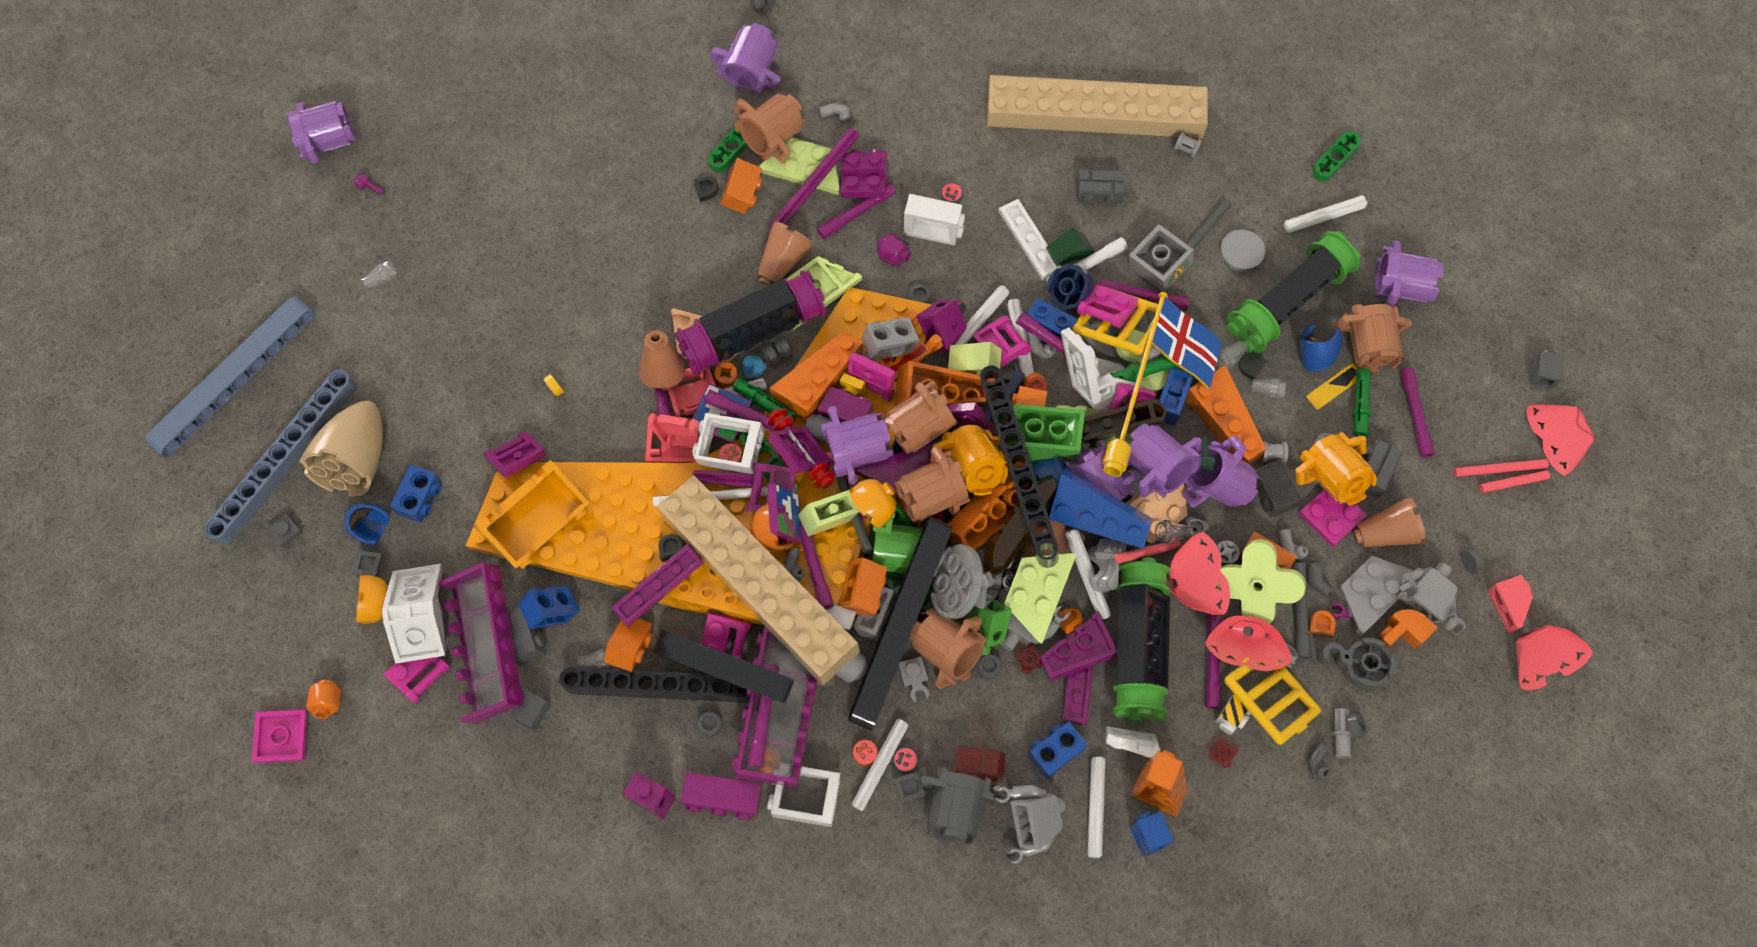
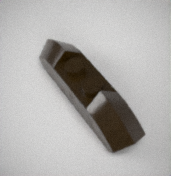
(1111, 422)
(1004, 547)

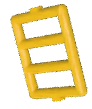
(1119, 342)
(1264, 718)

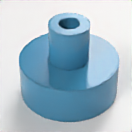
(753, 366)

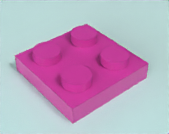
(1331, 517)
(280, 736)

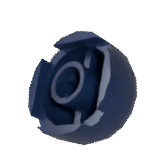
(1069, 286)

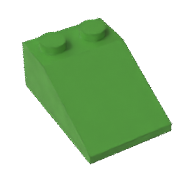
(1049, 431)

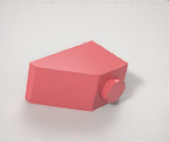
(1512, 601)

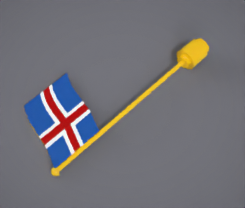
(1185, 345)

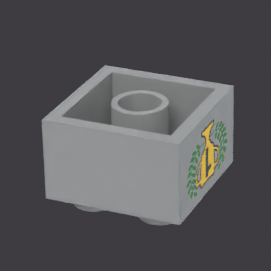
(1161, 258)

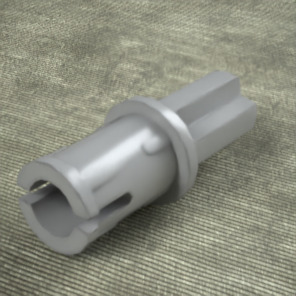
(1342, 734)

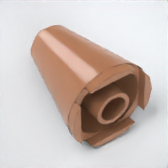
(782, 253)
(660, 362)
(1392, 526)

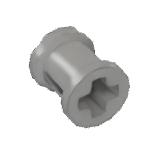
(1187, 144)
(1275, 452)

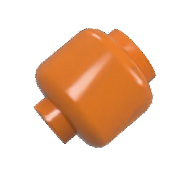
(324, 699)

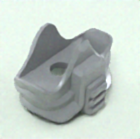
(1106, 569)

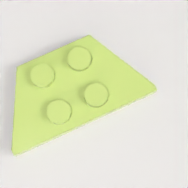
(801, 164)
(830, 279)
(1037, 592)

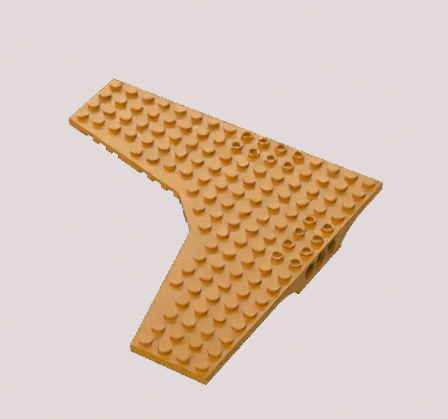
(623, 528)

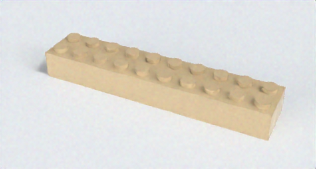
(1097, 106)
(759, 580)

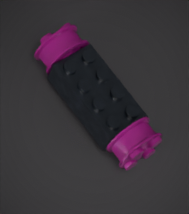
(750, 321)

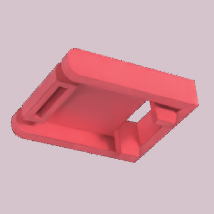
(688, 396)
(675, 430)
(667, 455)

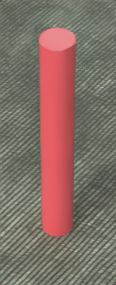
(1514, 481)

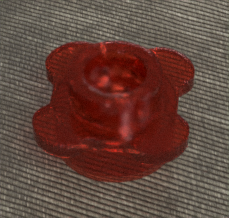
(1030, 652)
(1224, 760)

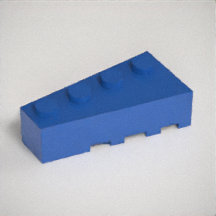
(1098, 512)

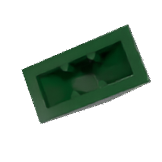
(1069, 247)

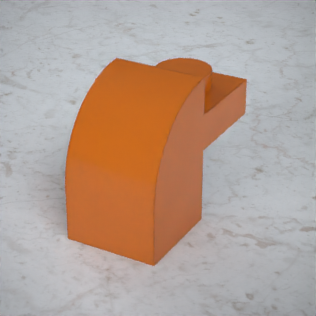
(1410, 625)

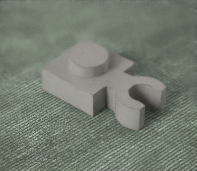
(914, 674)

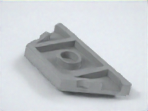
(1372, 591)

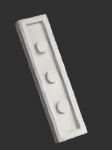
(1028, 238)

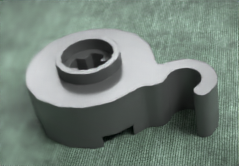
(1353, 665)

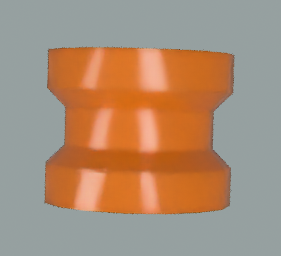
(724, 380)

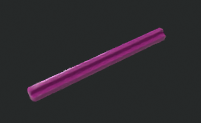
(816, 177)

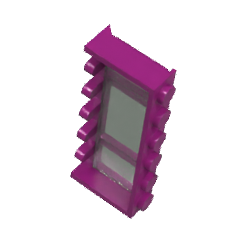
(485, 642)
(787, 722)

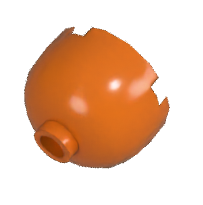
(761, 531)

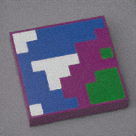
(723, 434)
(784, 513)

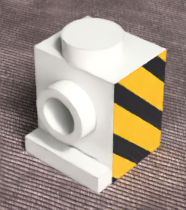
(1233, 715)

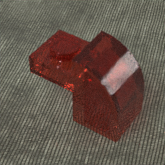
(981, 763)

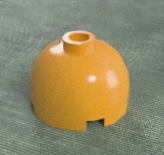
(875, 500)
(370, 599)

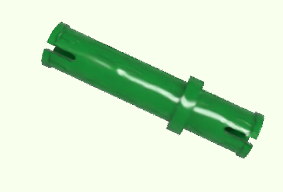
(1152, 367)
(759, 398)
(1362, 398)

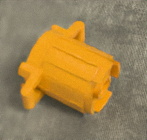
(978, 456)
(1338, 468)

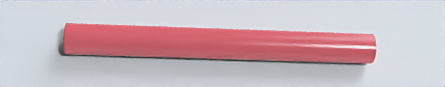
(1500, 468)
(1147, 551)

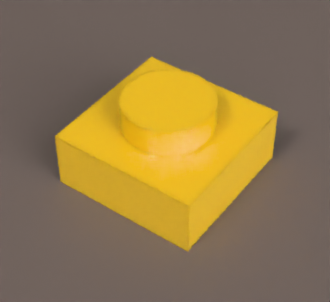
(853, 385)

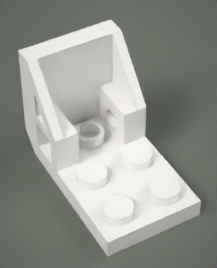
(1089, 374)
(414, 614)

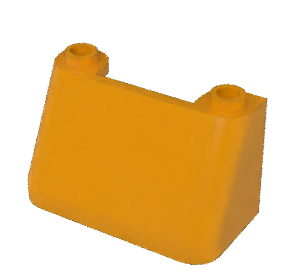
(532, 515)

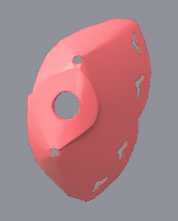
(1563, 429)
(1199, 576)
(1255, 646)
(1545, 650)

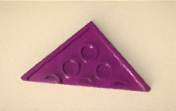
(897, 465)

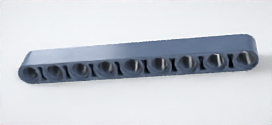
(229, 377)
(279, 468)

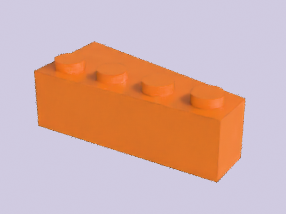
(808, 383)
(955, 385)
(1226, 414)
(985, 515)
(1162, 783)

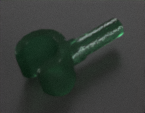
(1207, 462)

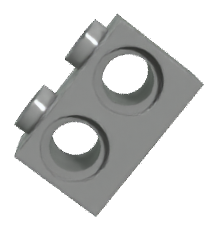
(890, 338)
(872, 625)

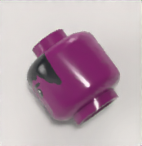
(893, 249)

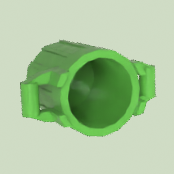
(893, 545)

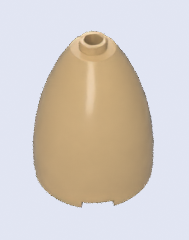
(346, 450)

